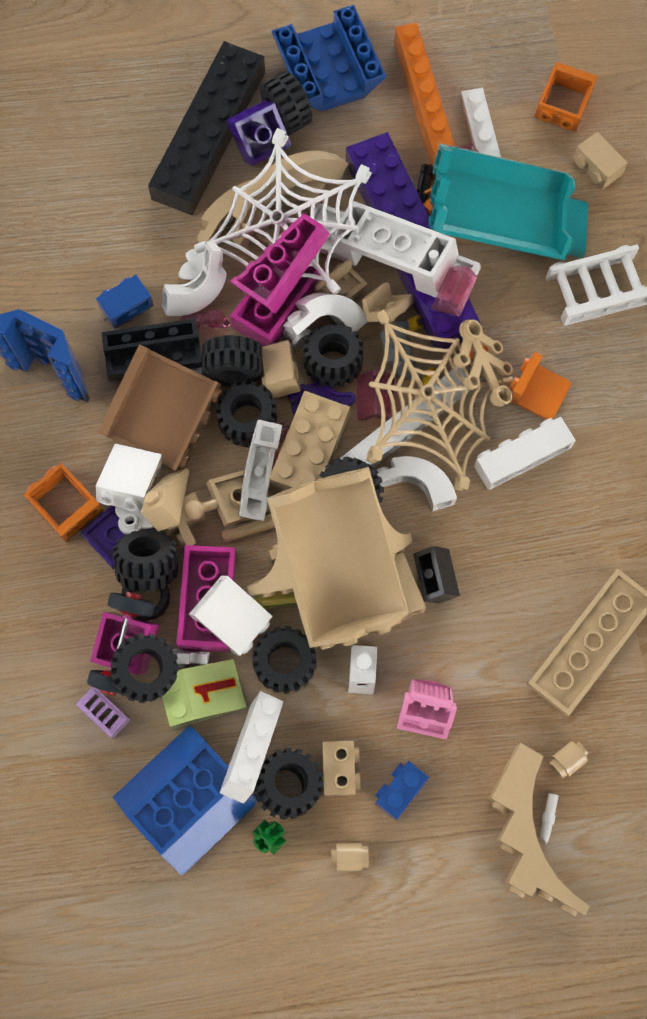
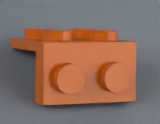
(539, 388)

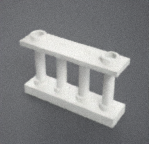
(596, 306)

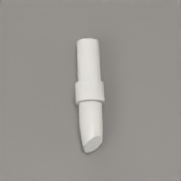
(548, 818)

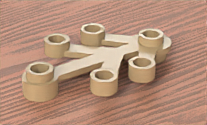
(472, 336)

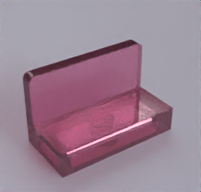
(367, 398)

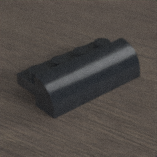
(172, 340)

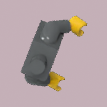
(411, 325)

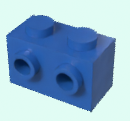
(124, 301)
(402, 790)

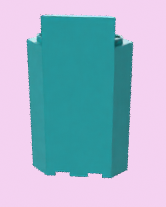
(507, 204)

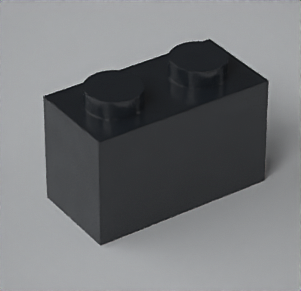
(436, 574)

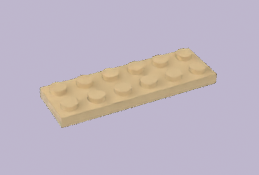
(591, 643)

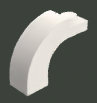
(199, 292)
(315, 305)
(424, 475)

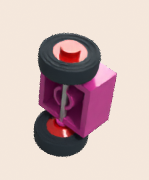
(114, 630)

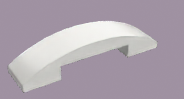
(258, 470)

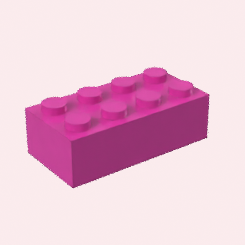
(262, 324)
(200, 572)

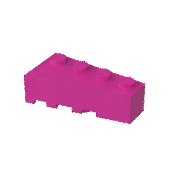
(283, 263)

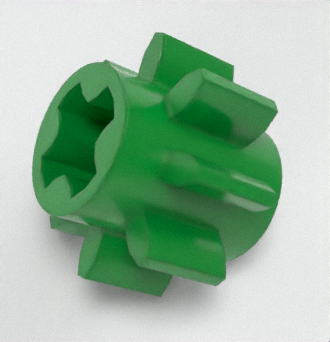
(269, 837)

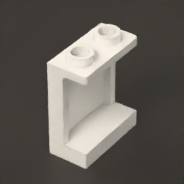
(127, 477)
(231, 615)

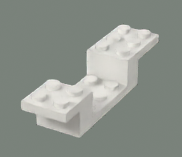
(395, 243)

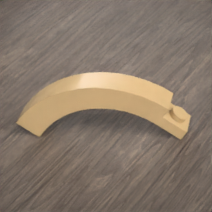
(314, 162)
(219, 210)

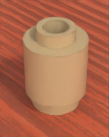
(569, 759)
(350, 857)

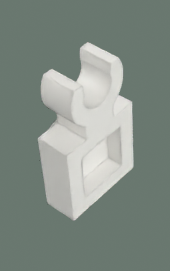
(190, 656)

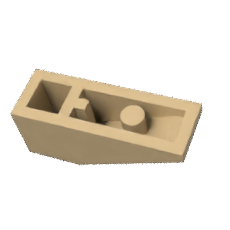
(165, 500)

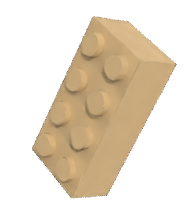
(309, 441)

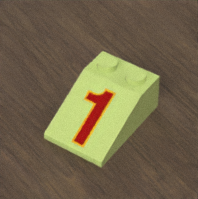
(203, 694)

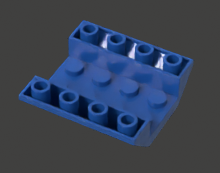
(332, 61)
(30, 338)
(180, 802)

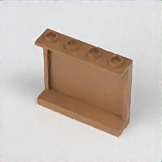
(160, 407)

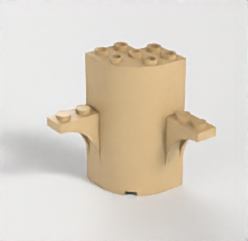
(336, 559)

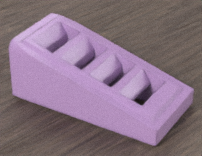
(117, 726)

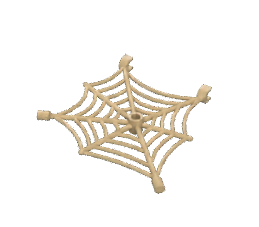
(375, 452)

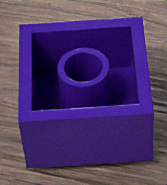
(255, 130)

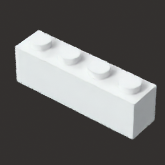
(524, 453)
(251, 747)

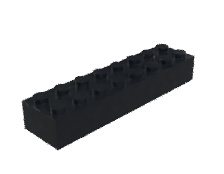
(204, 129)

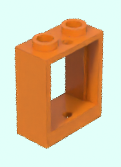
(562, 75)
(78, 519)

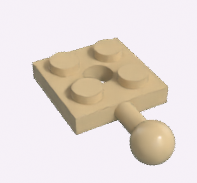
(222, 495)

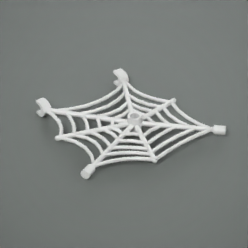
(279, 140)

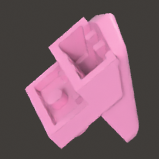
(427, 709)

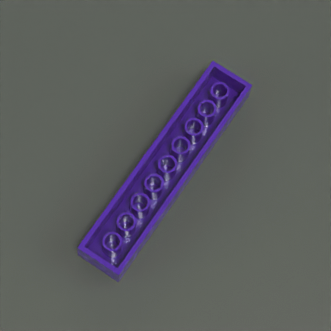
(394, 193)

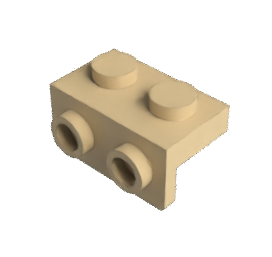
(346, 278)
(383, 299)

